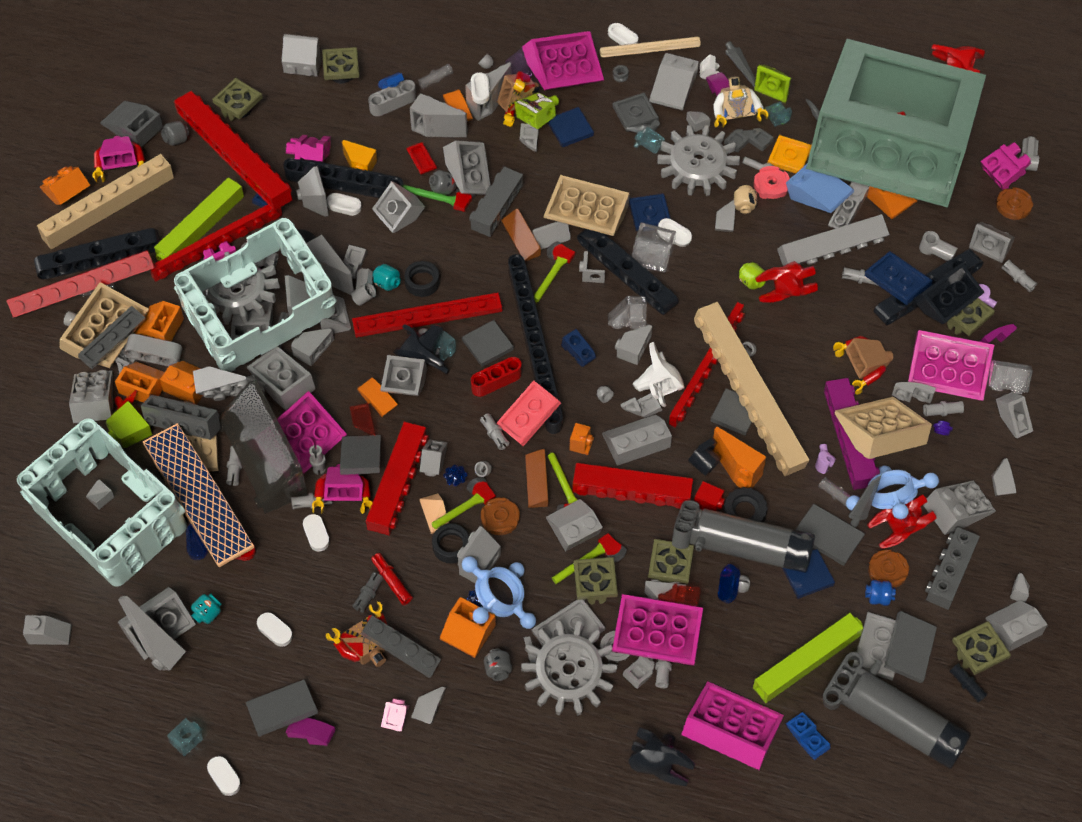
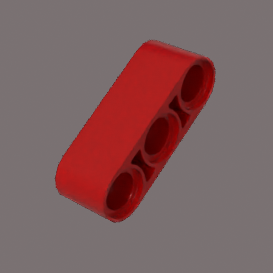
(501, 369)

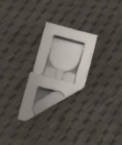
(643, 407)

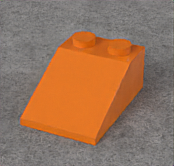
(739, 460)

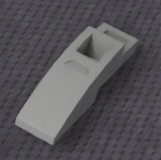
(849, 208)

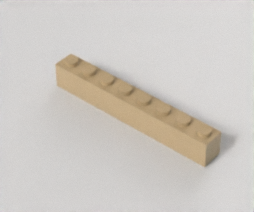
(105, 201)

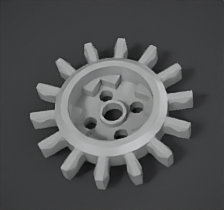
(705, 170)
(247, 298)
(576, 650)

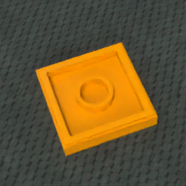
(789, 154)

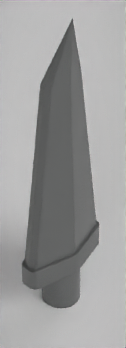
(739, 60)
(864, 504)

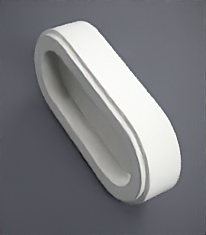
(622, 34)
(480, 88)
(343, 204)
(683, 235)
(316, 532)
(274, 629)
(223, 776)

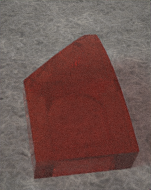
(362, 418)
(682, 595)

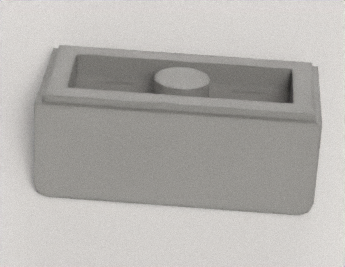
(551, 233)

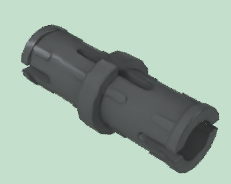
(368, 592)

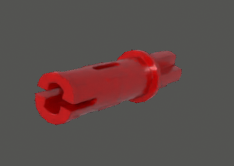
(391, 578)

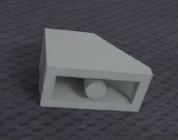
(633, 344)
(311, 345)
(1015, 414)
(433, 457)
(46, 631)

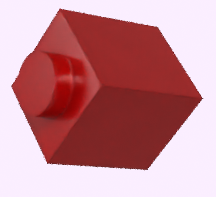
(710, 497)

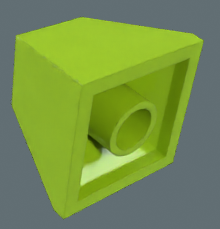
(772, 83)

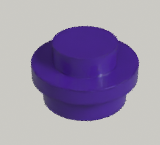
(942, 428)

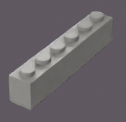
(834, 241)

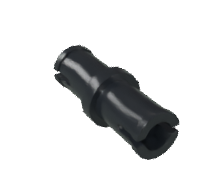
(968, 683)

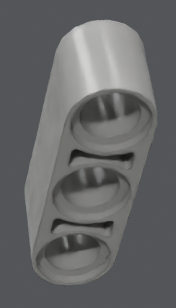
(392, 98)
(152, 350)

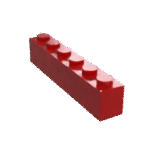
(396, 479)
(631, 485)

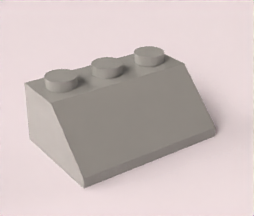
(638, 439)
(166, 612)

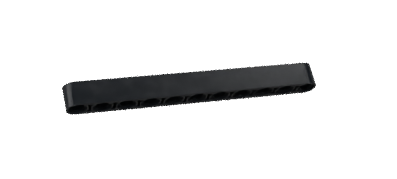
(522, 287)

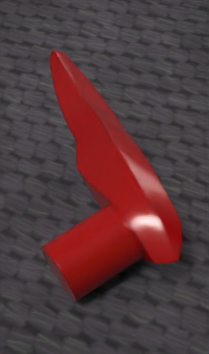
(119, 402)

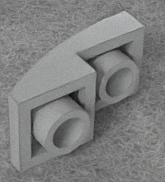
(906, 390)

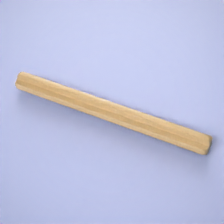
(649, 47)

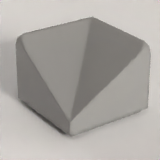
(697, 120)
(99, 494)
(1020, 589)

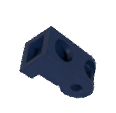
(578, 348)

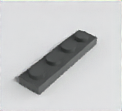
(111, 337)
(400, 646)

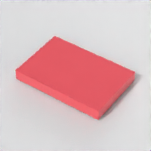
(528, 413)

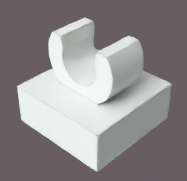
(708, 67)

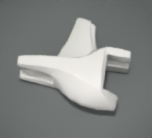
(659, 377)

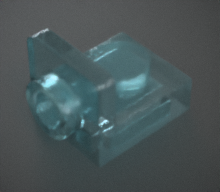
(778, 113)
(649, 140)
(446, 345)

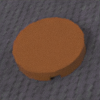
(1014, 203)
(500, 516)
(888, 567)

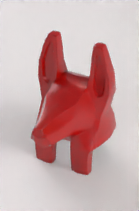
(960, 57)
(787, 282)
(903, 527)

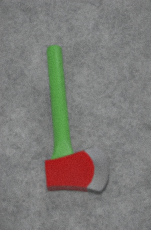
(459, 202)

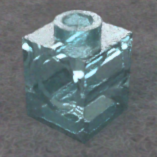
(184, 746)

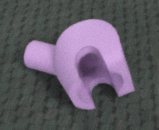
(985, 297)
(824, 459)

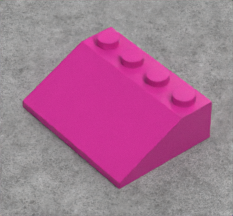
(563, 60)
(951, 364)
(308, 425)
(657, 629)
(732, 725)

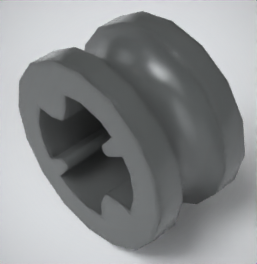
(623, 77)

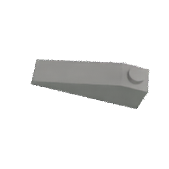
(155, 640)

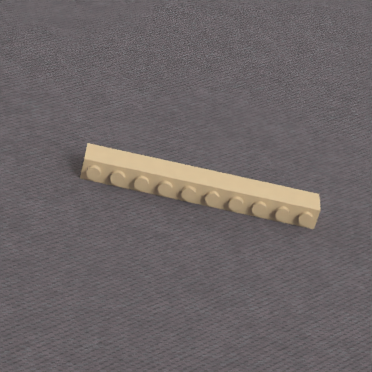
(751, 389)

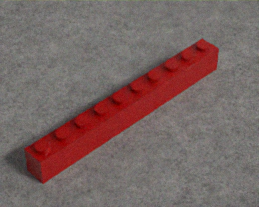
(234, 150)

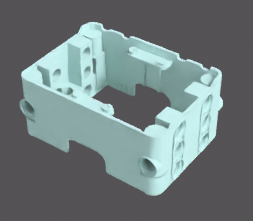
(238, 267)
(125, 550)

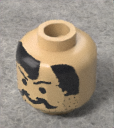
(745, 199)

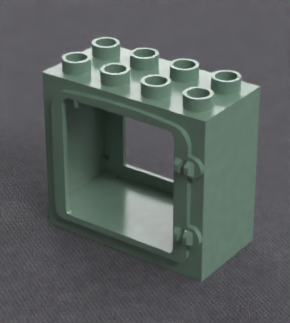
(872, 145)

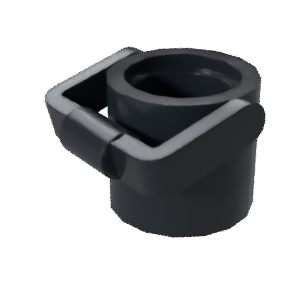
(705, 457)

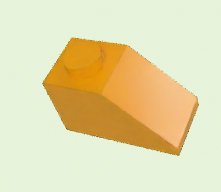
(359, 156)

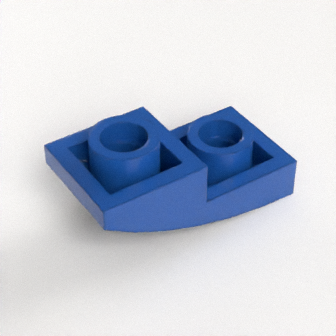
(391, 81)
(808, 737)

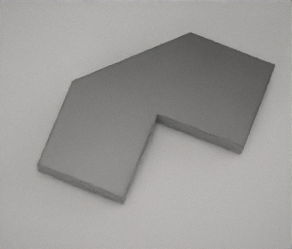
(756, 137)

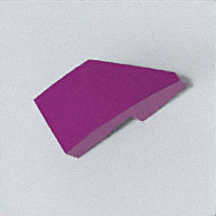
(999, 333)

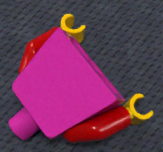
(115, 154)
(341, 488)

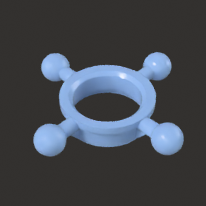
(897, 499)
(489, 601)

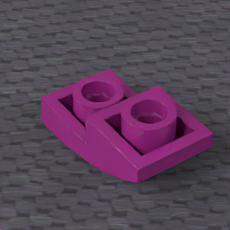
(717, 82)
(313, 730)

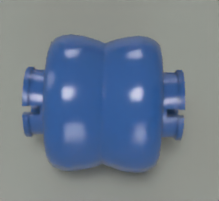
(880, 592)

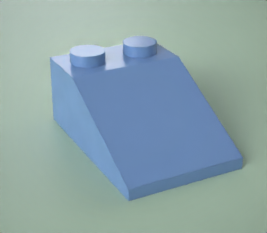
(818, 189)

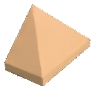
(433, 509)

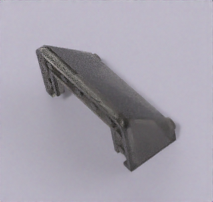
(262, 449)

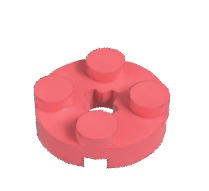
(767, 190)

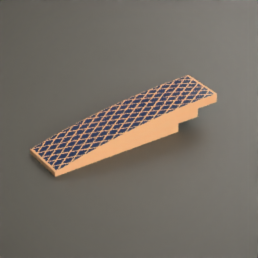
(198, 495)

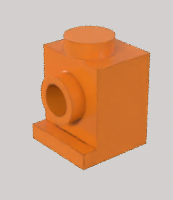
(581, 439)

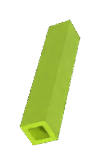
(201, 219)
(808, 657)

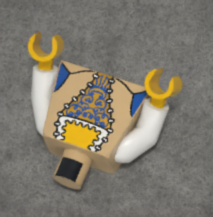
(737, 102)

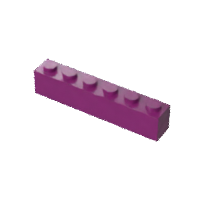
(860, 469)

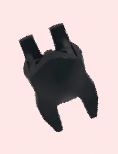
(422, 346)
(658, 757)

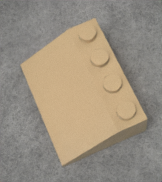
(587, 205)
(94, 317)
(883, 427)

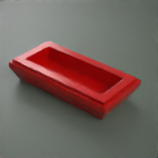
(421, 158)

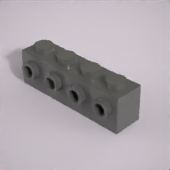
(496, 201)
(191, 418)
(952, 568)

